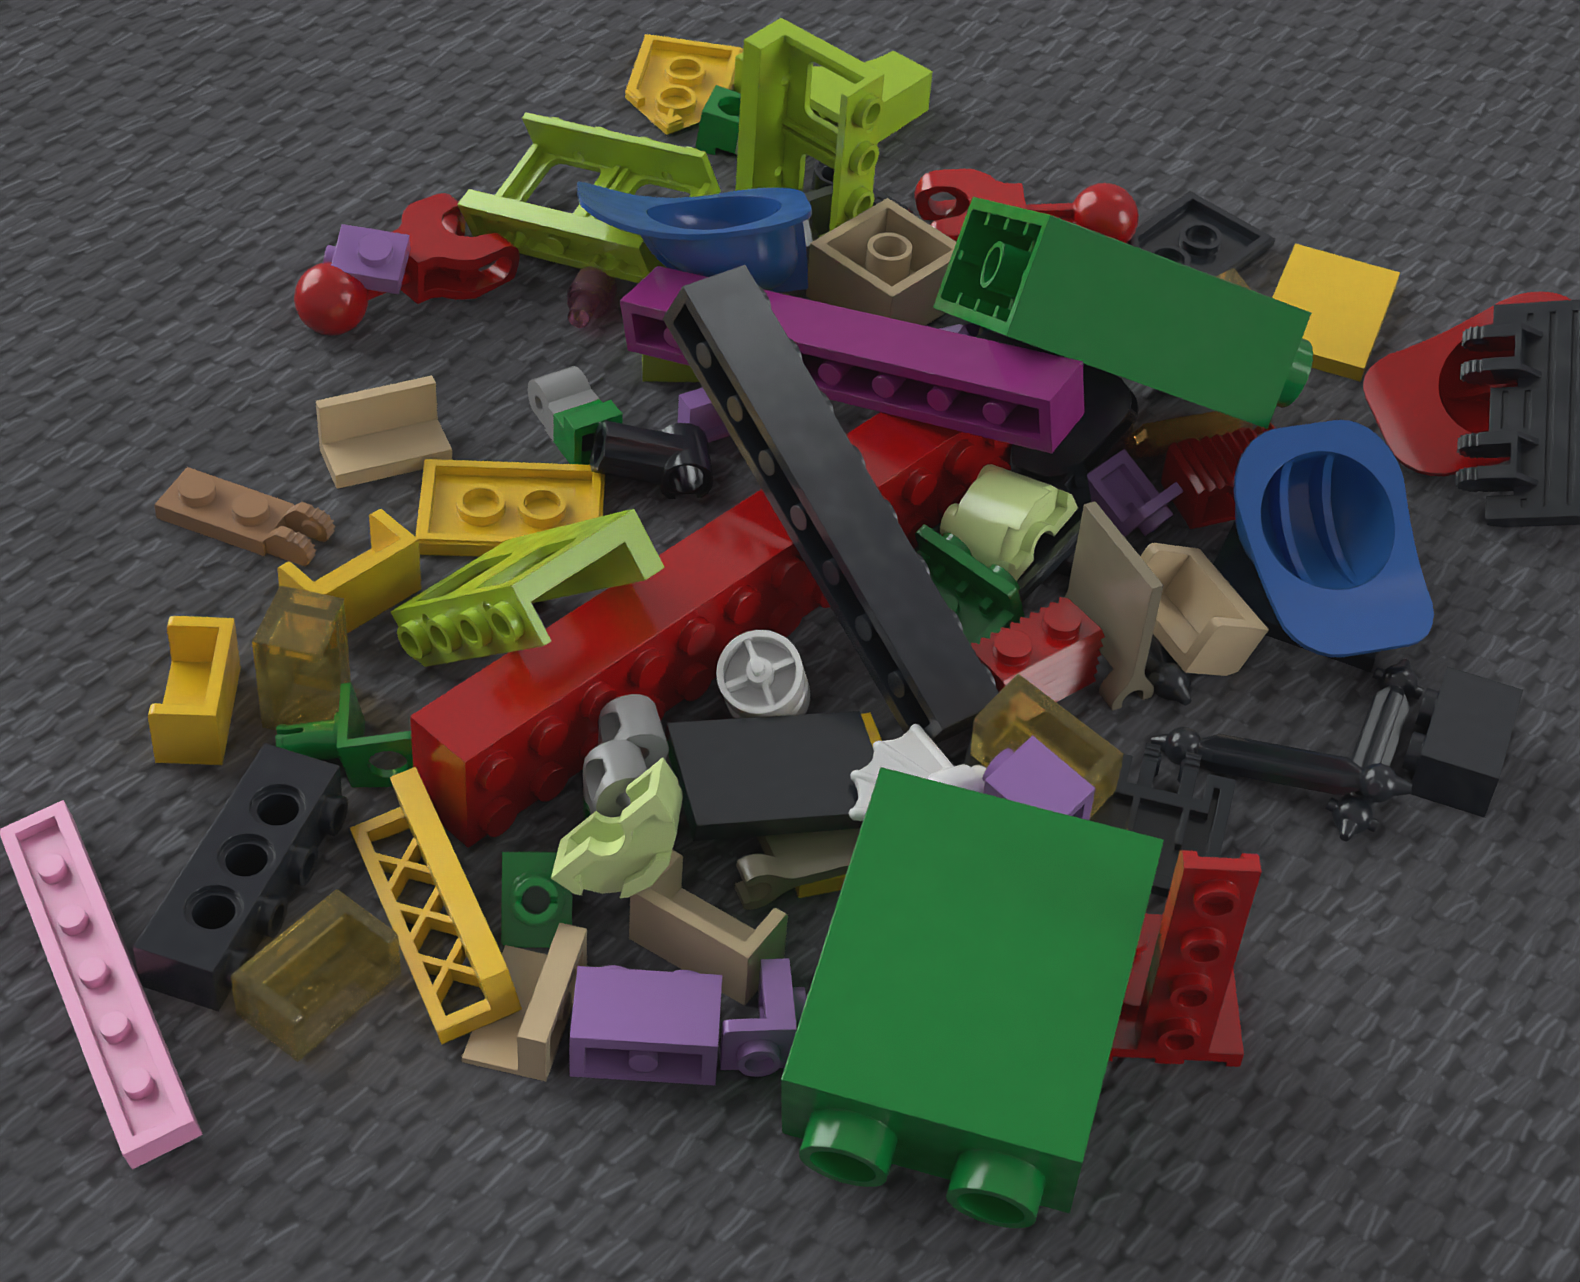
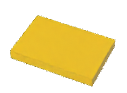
(1345, 303)
(483, 503)

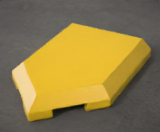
(677, 78)

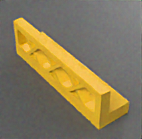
(451, 891)

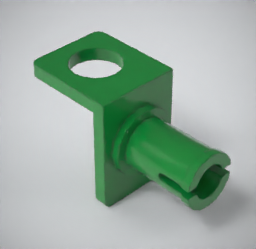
(345, 740)
(532, 900)

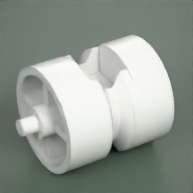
(762, 676)

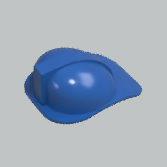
(715, 230)
(1332, 538)

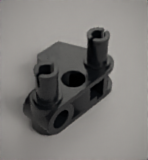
(1107, 418)

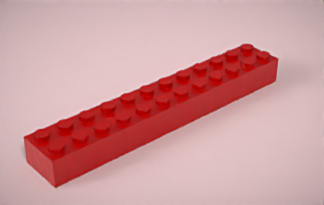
(535, 711)

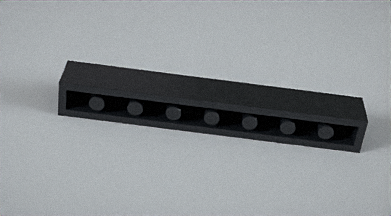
(830, 505)

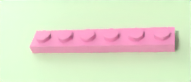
(99, 986)

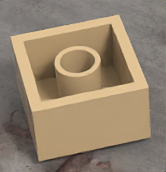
(881, 265)

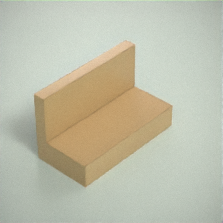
(381, 431)
(546, 988)

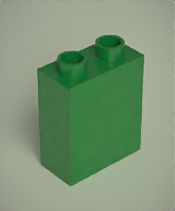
(1126, 311)
(968, 997)

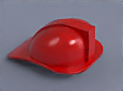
(1426, 404)

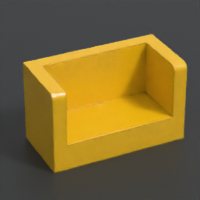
(371, 580)
(199, 692)

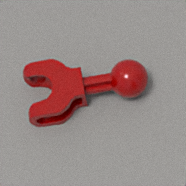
(1099, 207)
(438, 265)

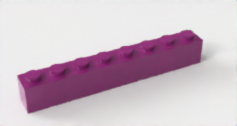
(897, 365)

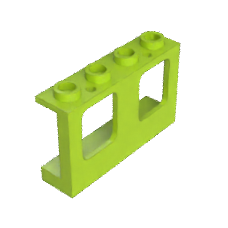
(782, 129)
(579, 237)
(490, 600)

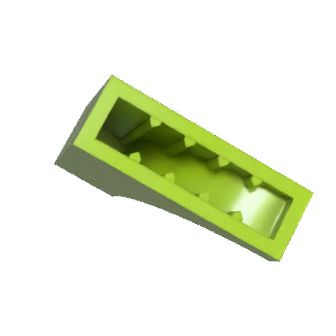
(904, 91)

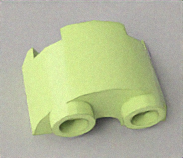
(1006, 517)
(624, 850)

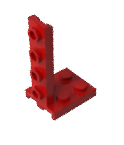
(1182, 973)

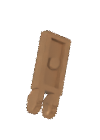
(244, 517)

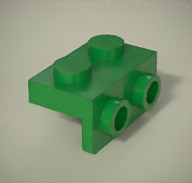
(977, 594)

